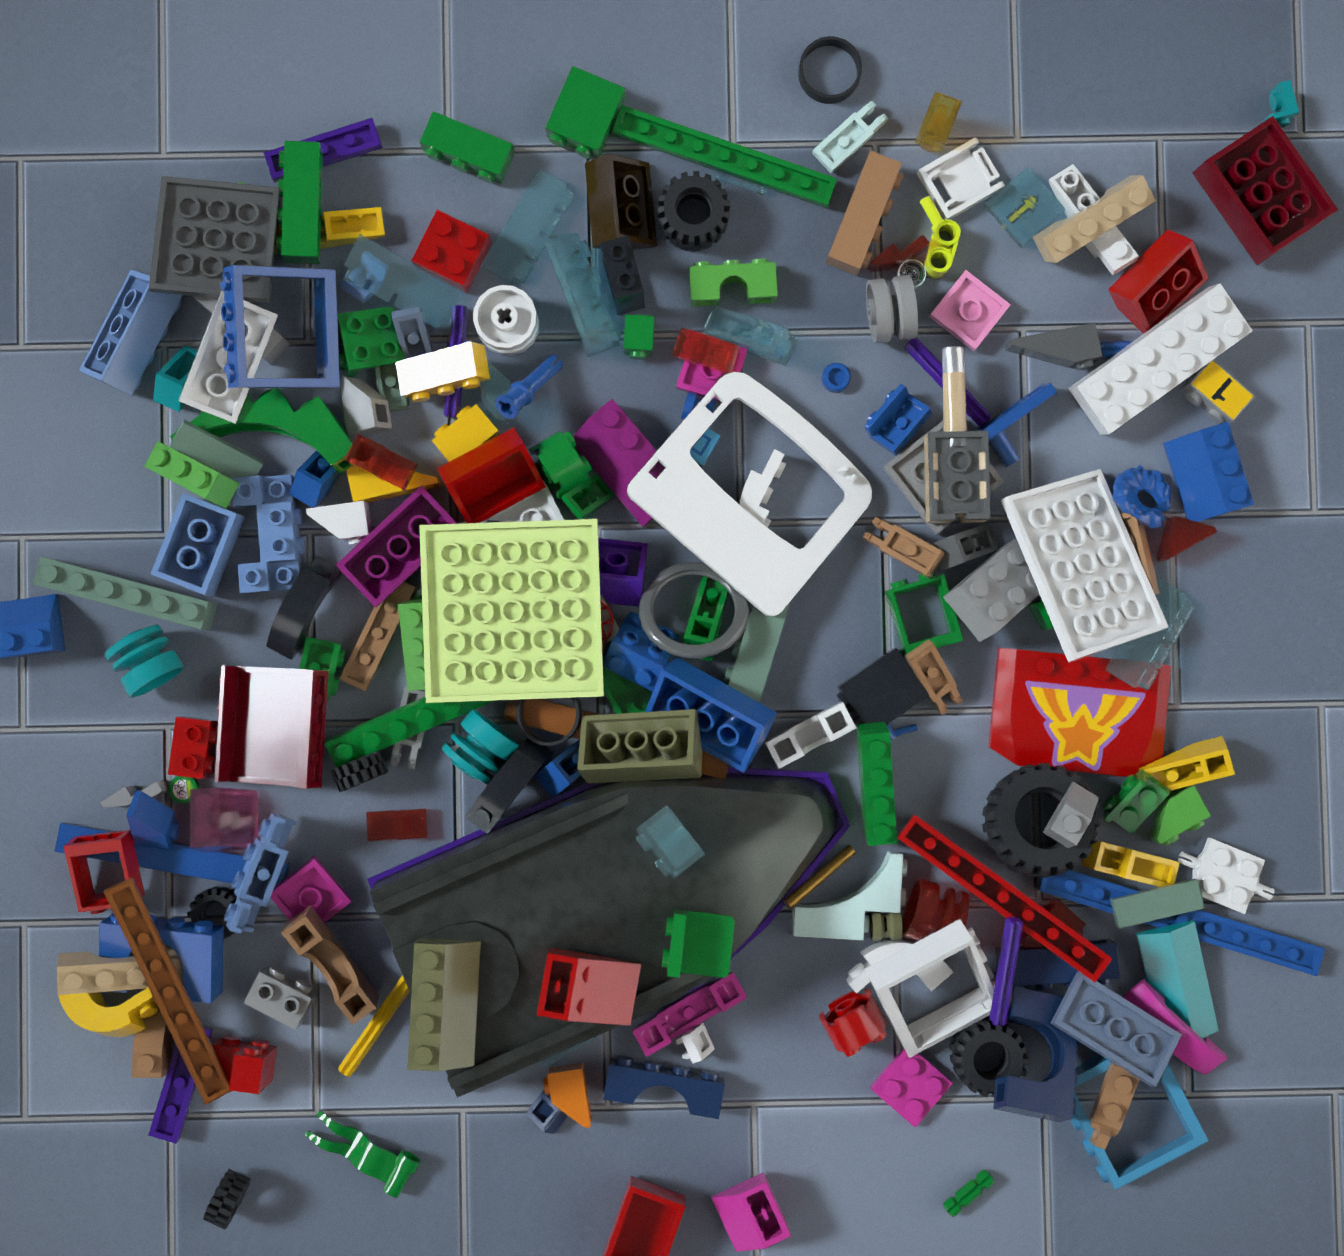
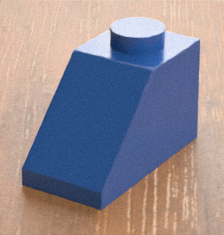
(313, 480)
(560, 771)
(152, 822)

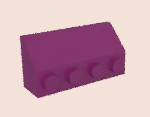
(616, 453)
(393, 547)

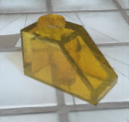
(937, 122)

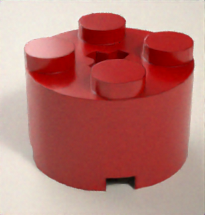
(854, 1022)

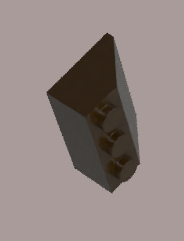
(620, 201)

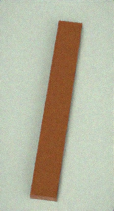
(561, 719)
(168, 990)

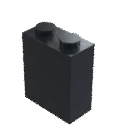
(882, 690)

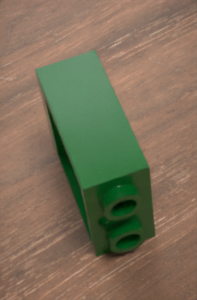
(899, 587)

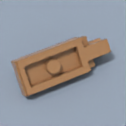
(1112, 1104)

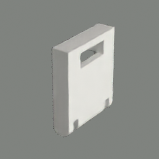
(964, 178)

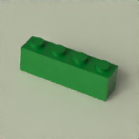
(301, 202)
(876, 783)

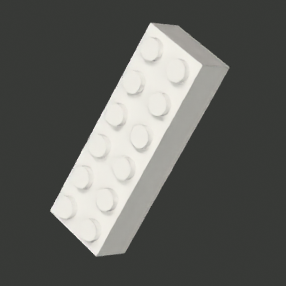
(1160, 359)

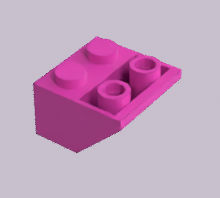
(751, 1214)

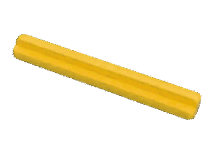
(374, 1028)

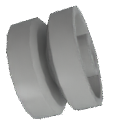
(891, 309)

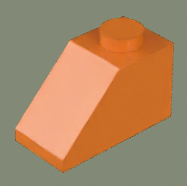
(569, 1091)

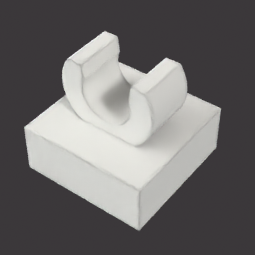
(697, 1043)

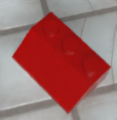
(1159, 281)

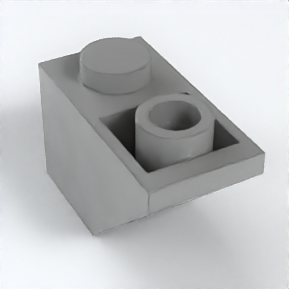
(363, 408)

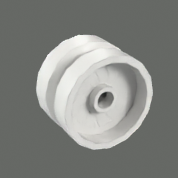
(504, 303)

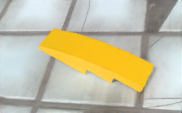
(344, 226)

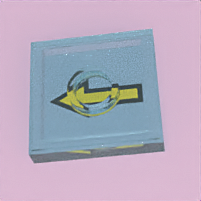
(1024, 207)

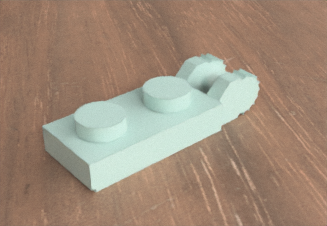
(848, 138)

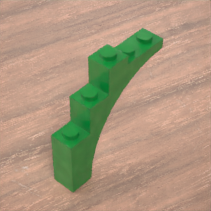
(274, 413)

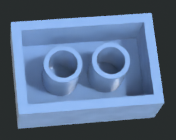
(198, 545)

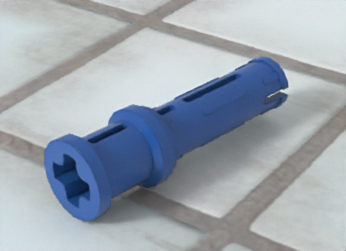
(522, 392)

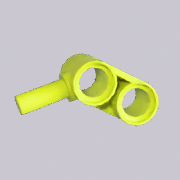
(939, 248)

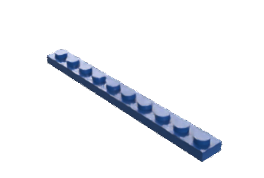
(1209, 926)

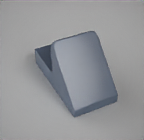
(412, 332)

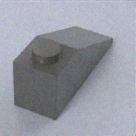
(1063, 347)

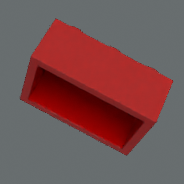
(491, 477)
(645, 1220)

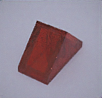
(1180, 535)

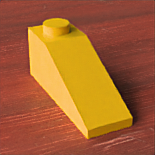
(371, 489)
(1193, 764)

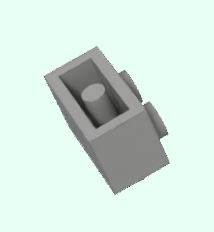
(281, 997)

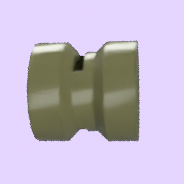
(891, 922)

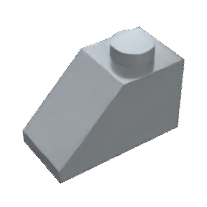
(1072, 816)

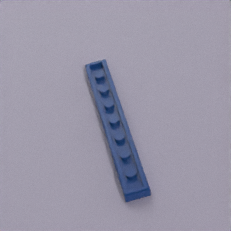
(179, 859)

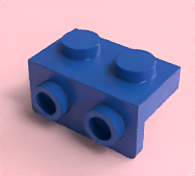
(897, 420)

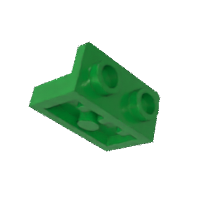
(1135, 801)

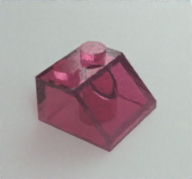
(223, 819)

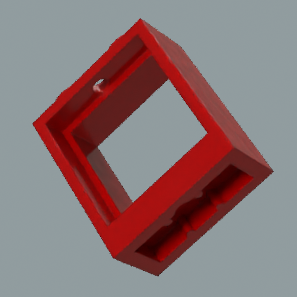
(79, 870)

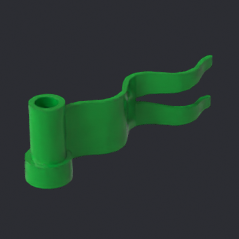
(368, 1157)

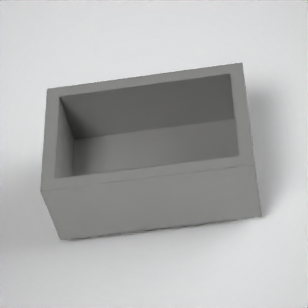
(994, 592)

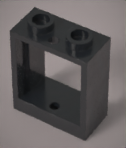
(622, 275)

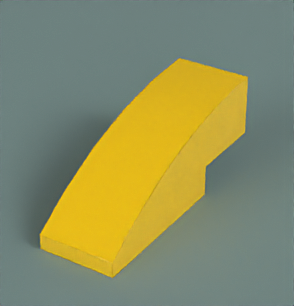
(1131, 864)

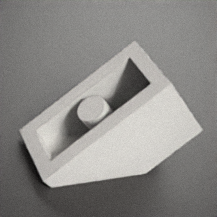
(346, 521)

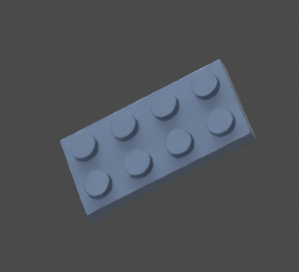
(1116, 1029)

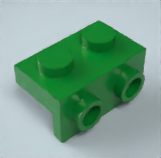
(324, 656)

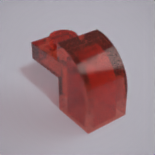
(380, 462)

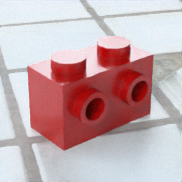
(193, 747)

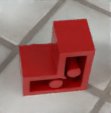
(246, 1063)

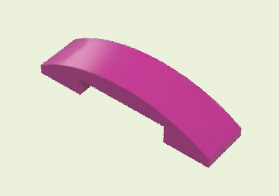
(688, 1013)
(1191, 1048)

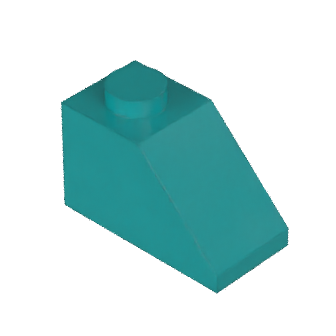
(172, 378)

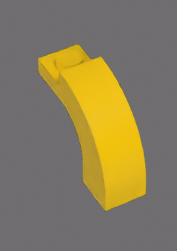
(123, 1020)

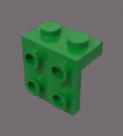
(367, 340)
(698, 944)

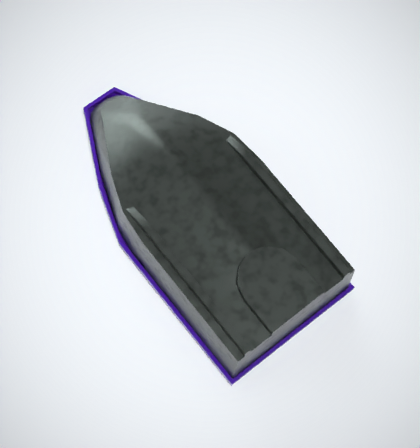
(585, 885)

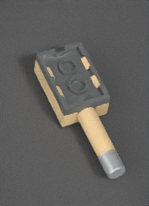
(956, 458)

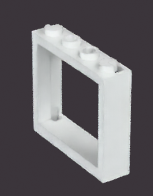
(920, 956)

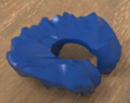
(1134, 480)

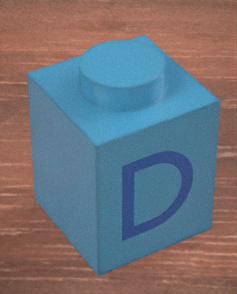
(704, 447)

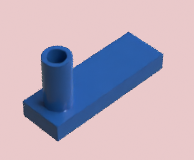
(996, 425)

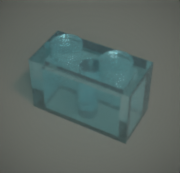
(669, 842)

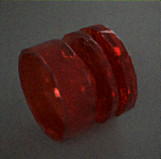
(930, 912)

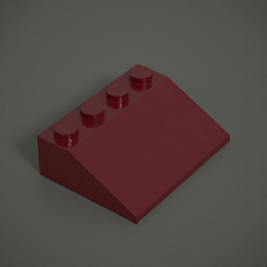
(1264, 190)

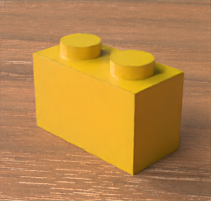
(465, 433)

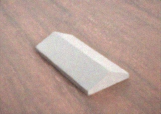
(207, 383)

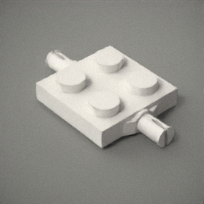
(1227, 875)

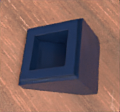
(546, 1114)

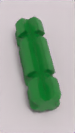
(968, 1193)

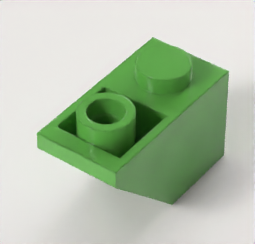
(1178, 812)

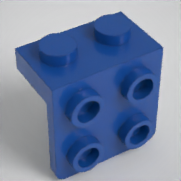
(635, 655)

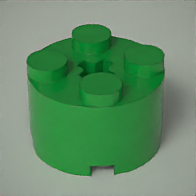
(560, 463)

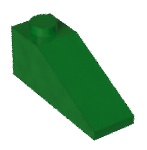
(706, 614)

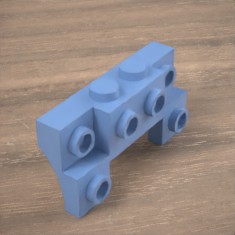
(277, 531)
(260, 873)

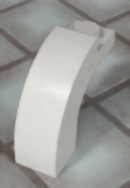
(880, 950)

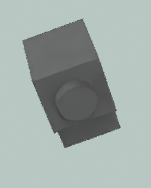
(966, 546)

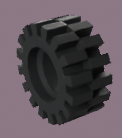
(359, 771)
(204, 899)
(226, 1199)

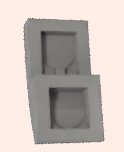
(125, 795)

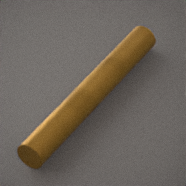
(819, 877)

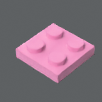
(969, 310)

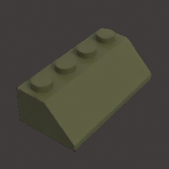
(640, 746)
(444, 1004)

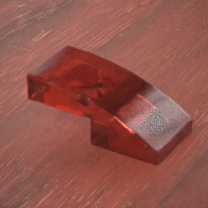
(893, 257)
(705, 351)
(396, 824)

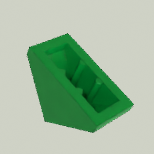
(588, 497)

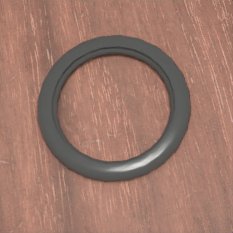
(649, 625)

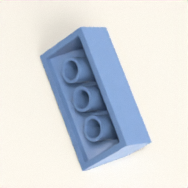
(130, 334)

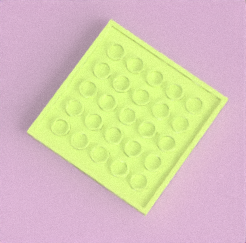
(511, 610)

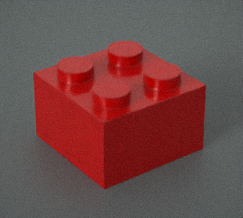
(452, 250)

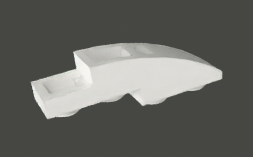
(1076, 195)
(757, 488)

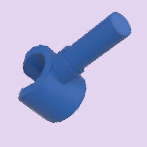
(900, 731)

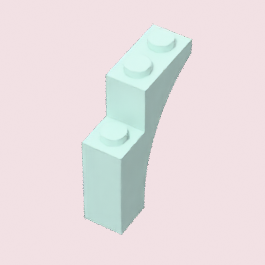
(846, 916)

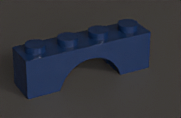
(629, 1079)

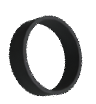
(837, 42)
(525, 730)

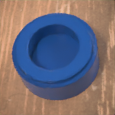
(836, 377)

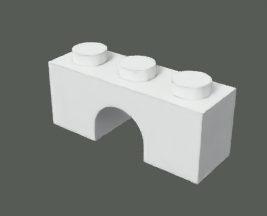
(809, 734)

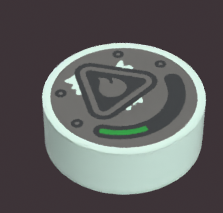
(915, 270)

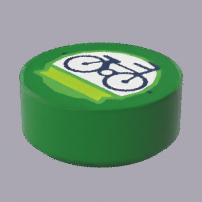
(180, 789)

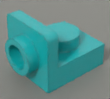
(1284, 103)

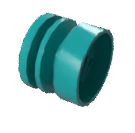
(143, 657)
(480, 747)

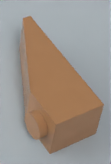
(152, 1048)

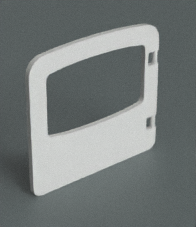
(723, 532)

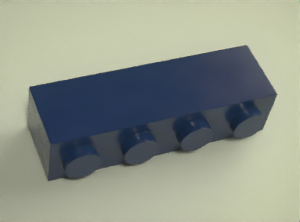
(1043, 968)

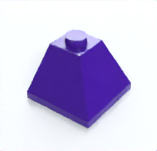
(622, 570)

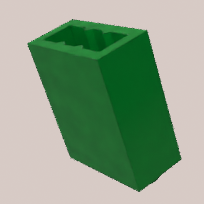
(585, 113)

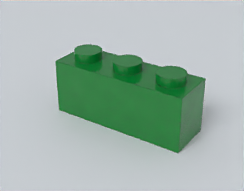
(466, 148)

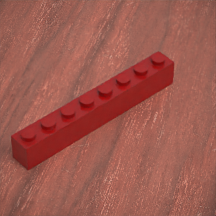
(1005, 898)

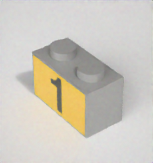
(1217, 393)

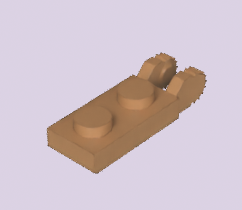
(906, 548)
(933, 674)

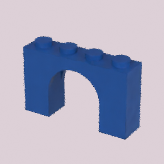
(196, 944)

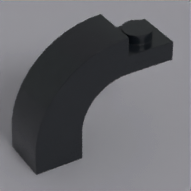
(300, 606)
(508, 784)

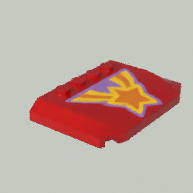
(1075, 714)

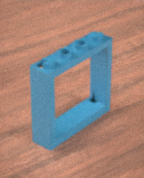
(1193, 1138)

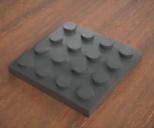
(210, 228)

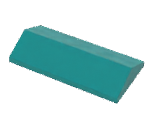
(1178, 974)

